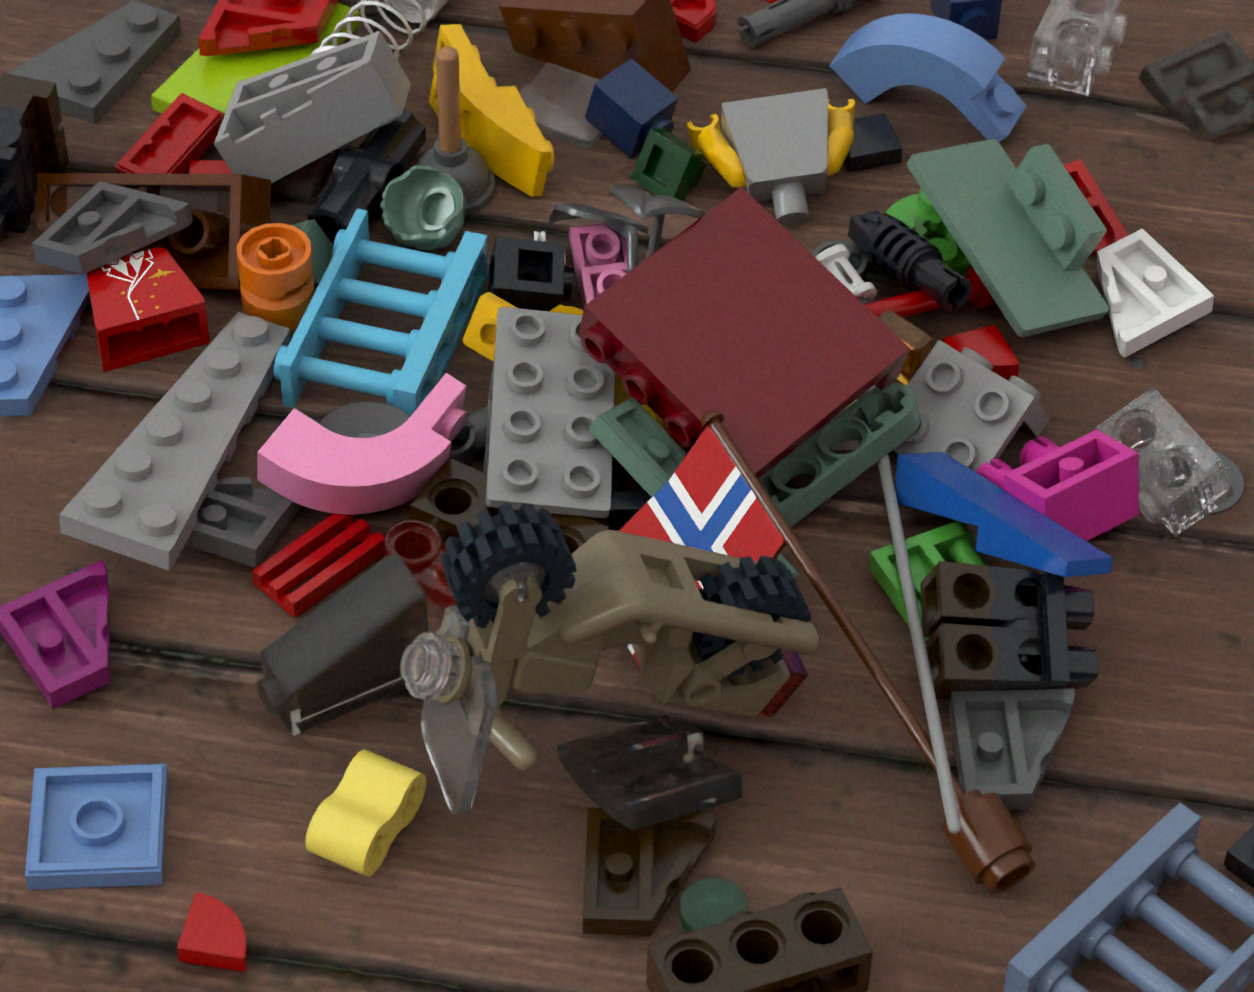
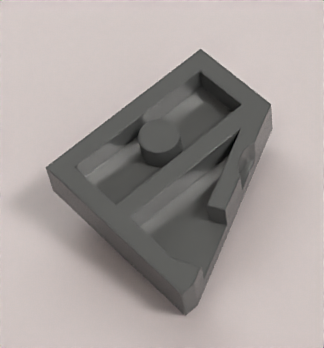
(241, 521)

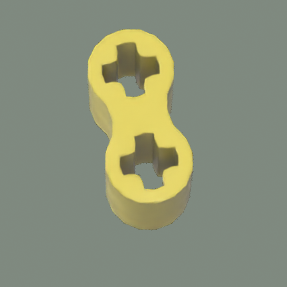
(365, 812)

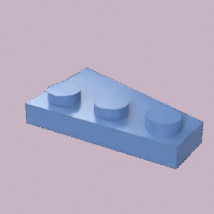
(34, 326)

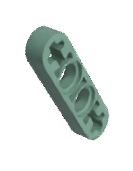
(876, 420)

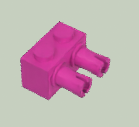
(1080, 485)

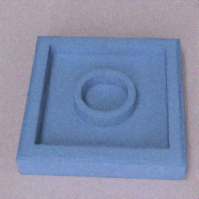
(97, 826)

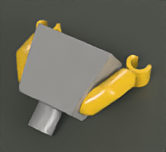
(778, 147)

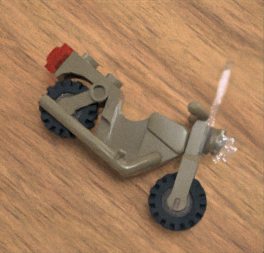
(546, 614)

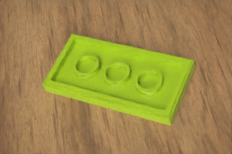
(215, 77)

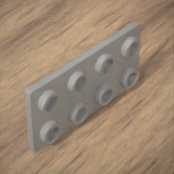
(540, 414)

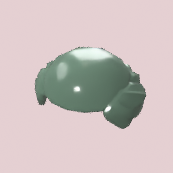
(424, 208)

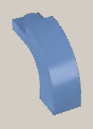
(934, 56)

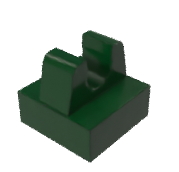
(668, 165)

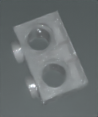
(1076, 43)
(1171, 457)

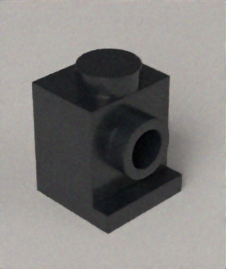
(529, 273)

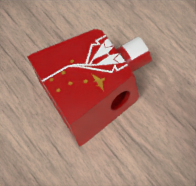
(145, 309)

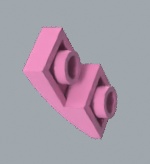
(598, 258)

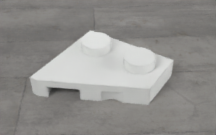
(1147, 292)

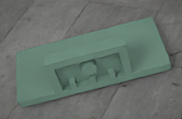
(1018, 230)

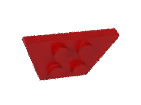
(263, 24)

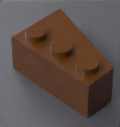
(599, 35)

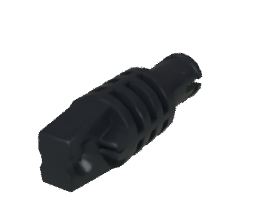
(908, 258)

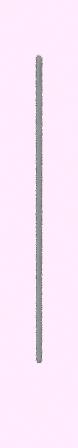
(919, 647)

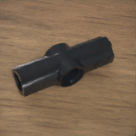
(365, 172)

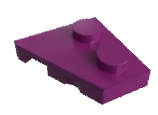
(63, 634)

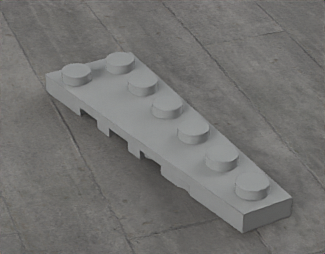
(156, 480)

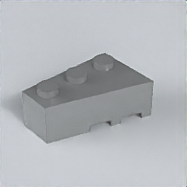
(311, 107)

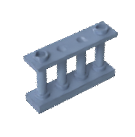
(1130, 891)

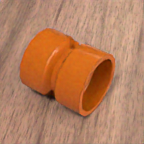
(275, 273)

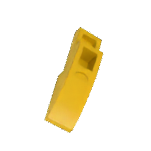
(496, 119)

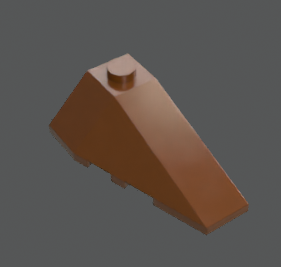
(219, 204)

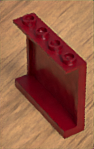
(741, 327)

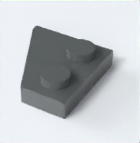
(108, 226)
(1007, 739)

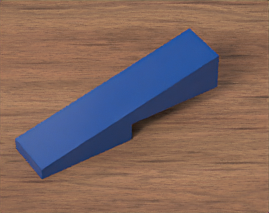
(1004, 522)

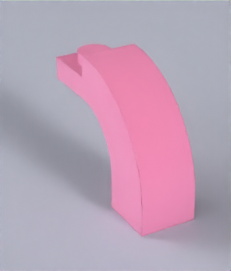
(363, 473)

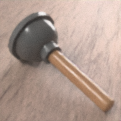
(450, 151)

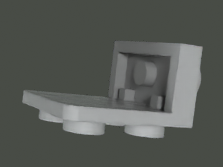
(969, 407)

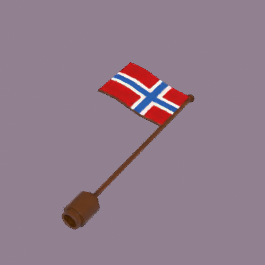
(724, 509)

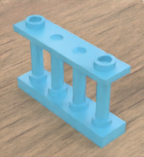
(425, 350)

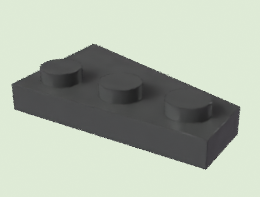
(103, 59)

